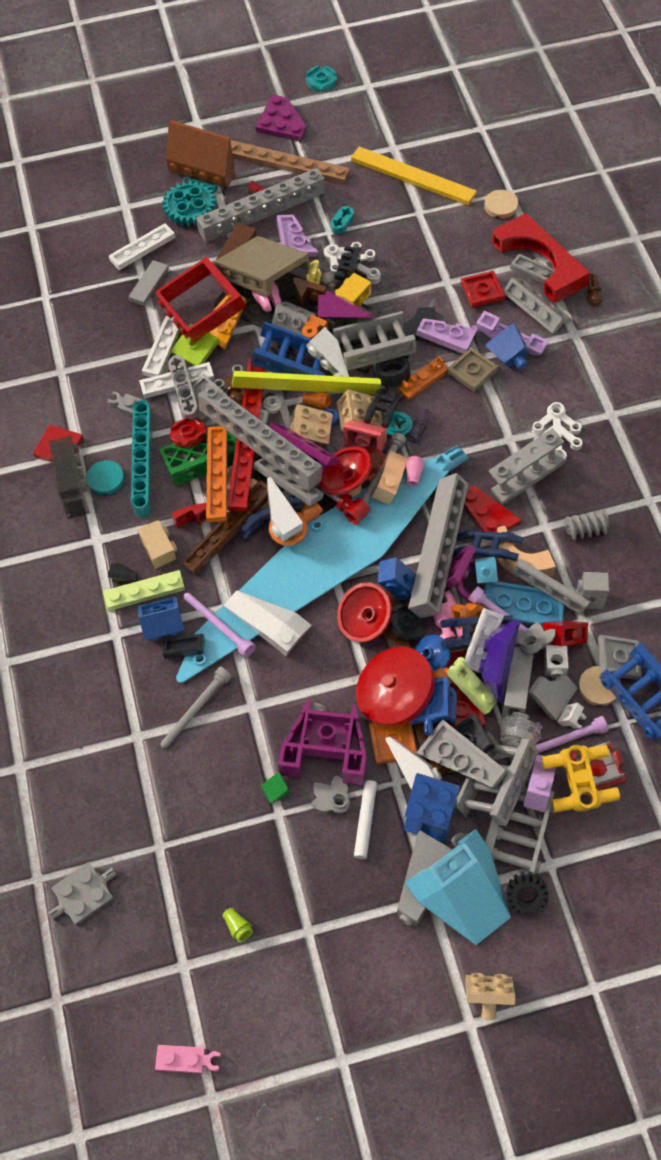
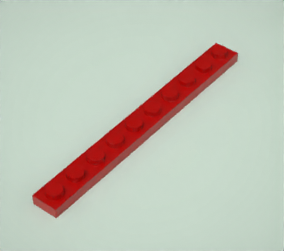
(244, 456)

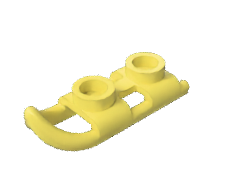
(314, 272)

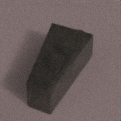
(69, 476)

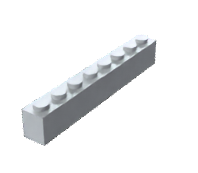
(438, 546)

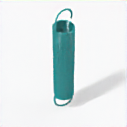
(211, 186)

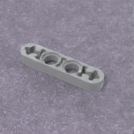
(184, 386)

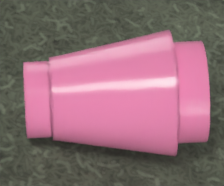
(414, 469)

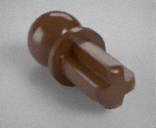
(593, 287)
(233, 393)

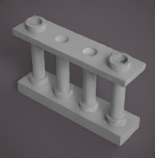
(379, 352)
(527, 466)
(509, 791)
(497, 833)

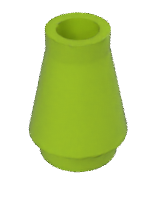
(238, 926)

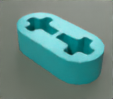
(339, 218)

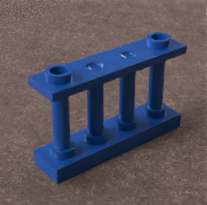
(278, 363)
(652, 667)

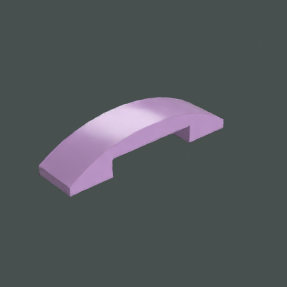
(491, 327)

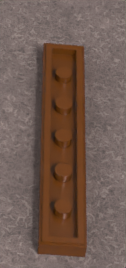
(224, 531)

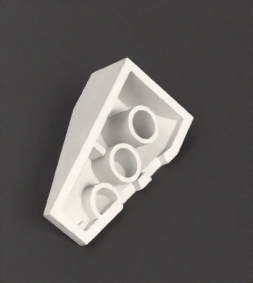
(273, 623)

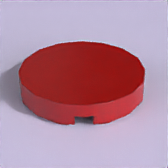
(188, 432)

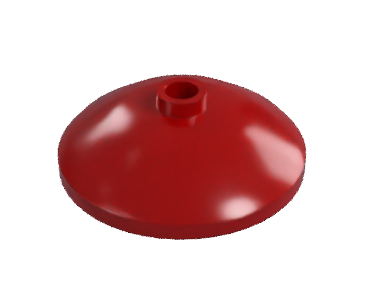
(349, 473)
(355, 612)

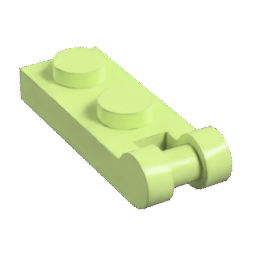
(471, 686)

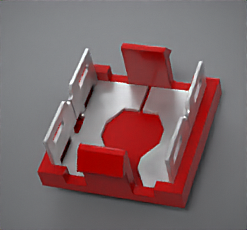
(607, 770)

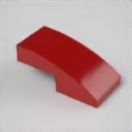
(187, 514)

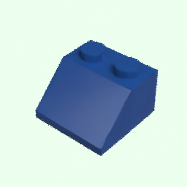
(160, 619)

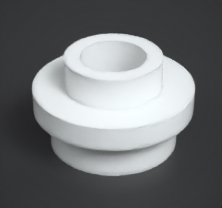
(272, 408)

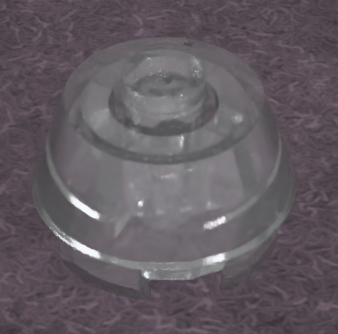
(516, 727)

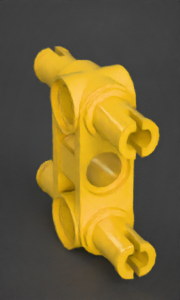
(580, 778)

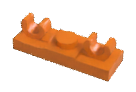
(423, 378)

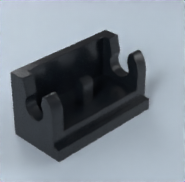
(348, 263)

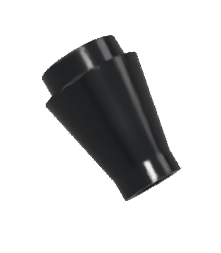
(121, 573)

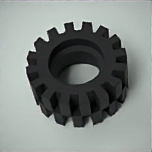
(527, 906)

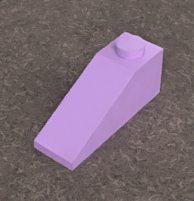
(539, 786)

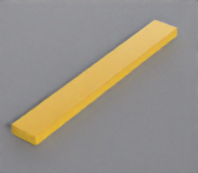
(413, 176)

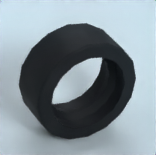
(396, 378)

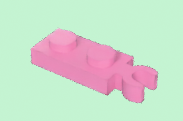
(184, 1059)

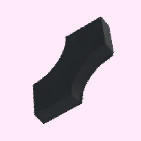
(411, 326)

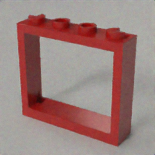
(186, 281)

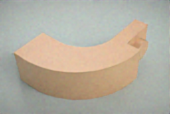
(541, 561)

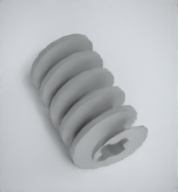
(587, 524)

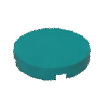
(321, 78)
(105, 477)

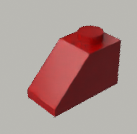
(568, 632)

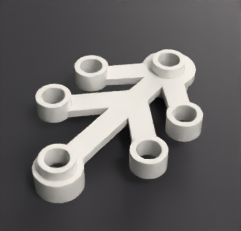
(333, 252)
(557, 418)

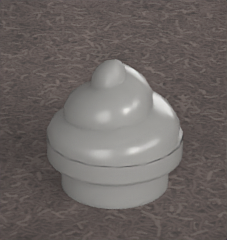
(328, 280)

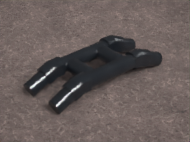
(376, 405)

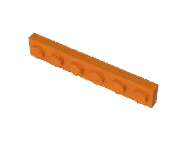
(216, 475)

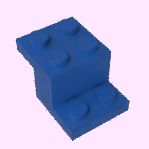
(431, 807)

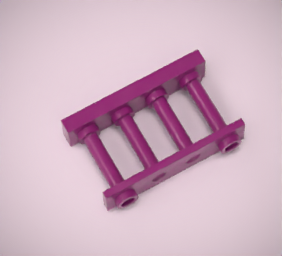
(312, 450)

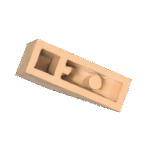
(390, 478)

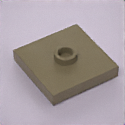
(472, 369)

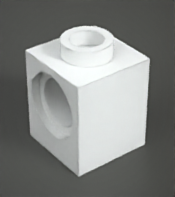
(559, 654)

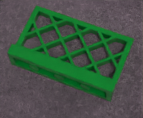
(196, 468)

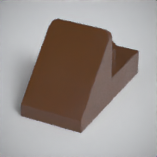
(307, 290)

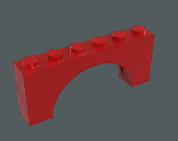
(528, 235)

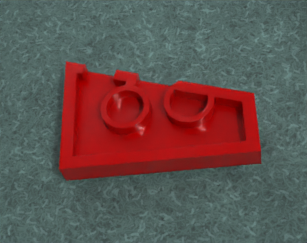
(487, 512)

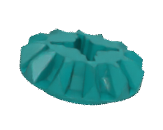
(402, 419)

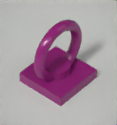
(459, 571)

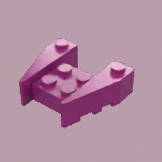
(325, 736)

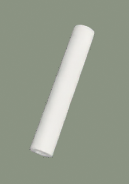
(365, 819)

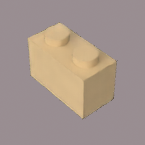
(157, 543)

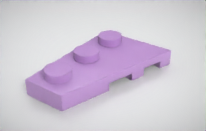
(292, 235)
(450, 336)

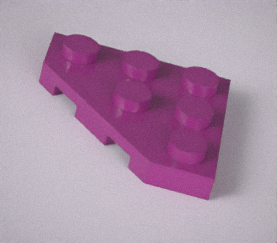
(281, 120)

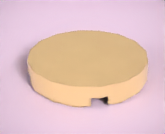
(501, 204)
(593, 690)

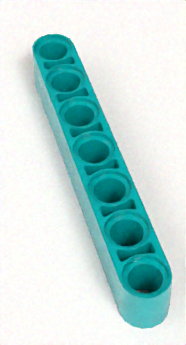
(141, 433)

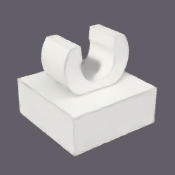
(571, 715)

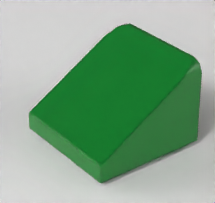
(275, 788)

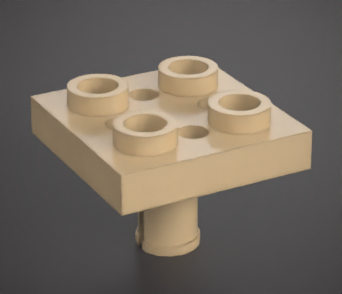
(489, 992)

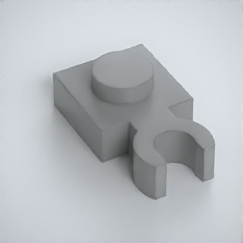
(123, 404)

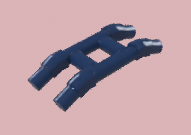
(263, 517)
(494, 551)
(466, 630)

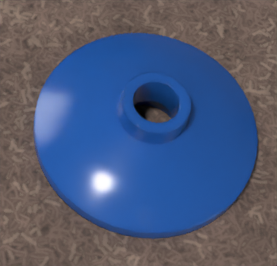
(438, 656)

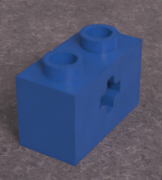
(396, 578)

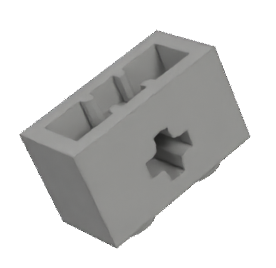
(595, 588)

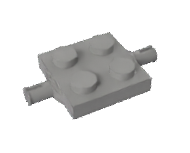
(82, 893)

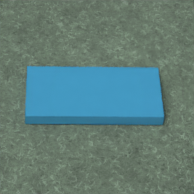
(524, 602)

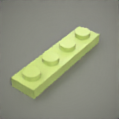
(143, 590)

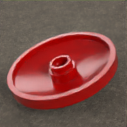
(395, 686)

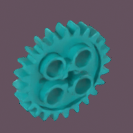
(188, 202)

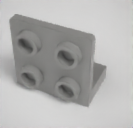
(291, 317)

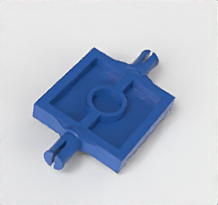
(437, 708)

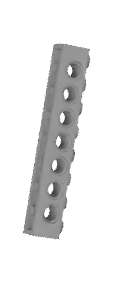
(261, 205)
(260, 438)

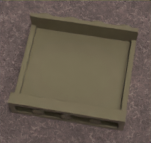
(260, 263)

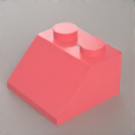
(364, 435)

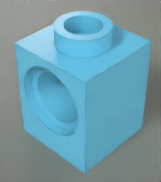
(486, 570)

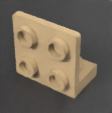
(353, 406)
(311, 424)

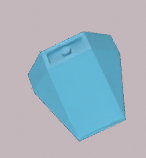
(463, 889)

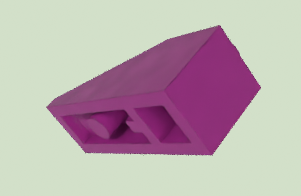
(337, 306)

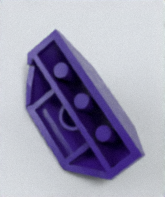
(499, 657)

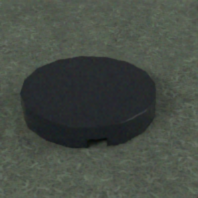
(406, 624)

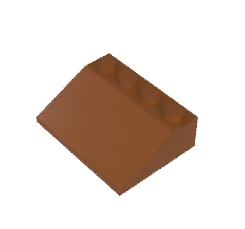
(199, 154)

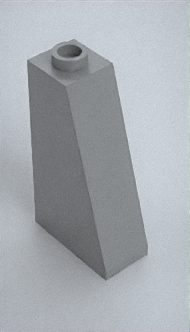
(517, 683)
(424, 854)

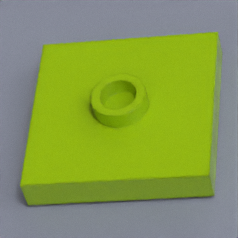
(196, 352)

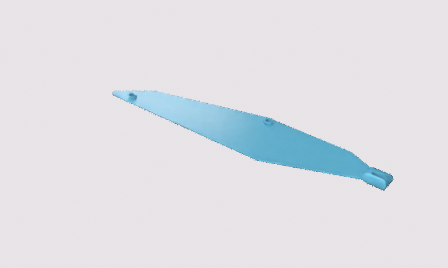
(324, 558)

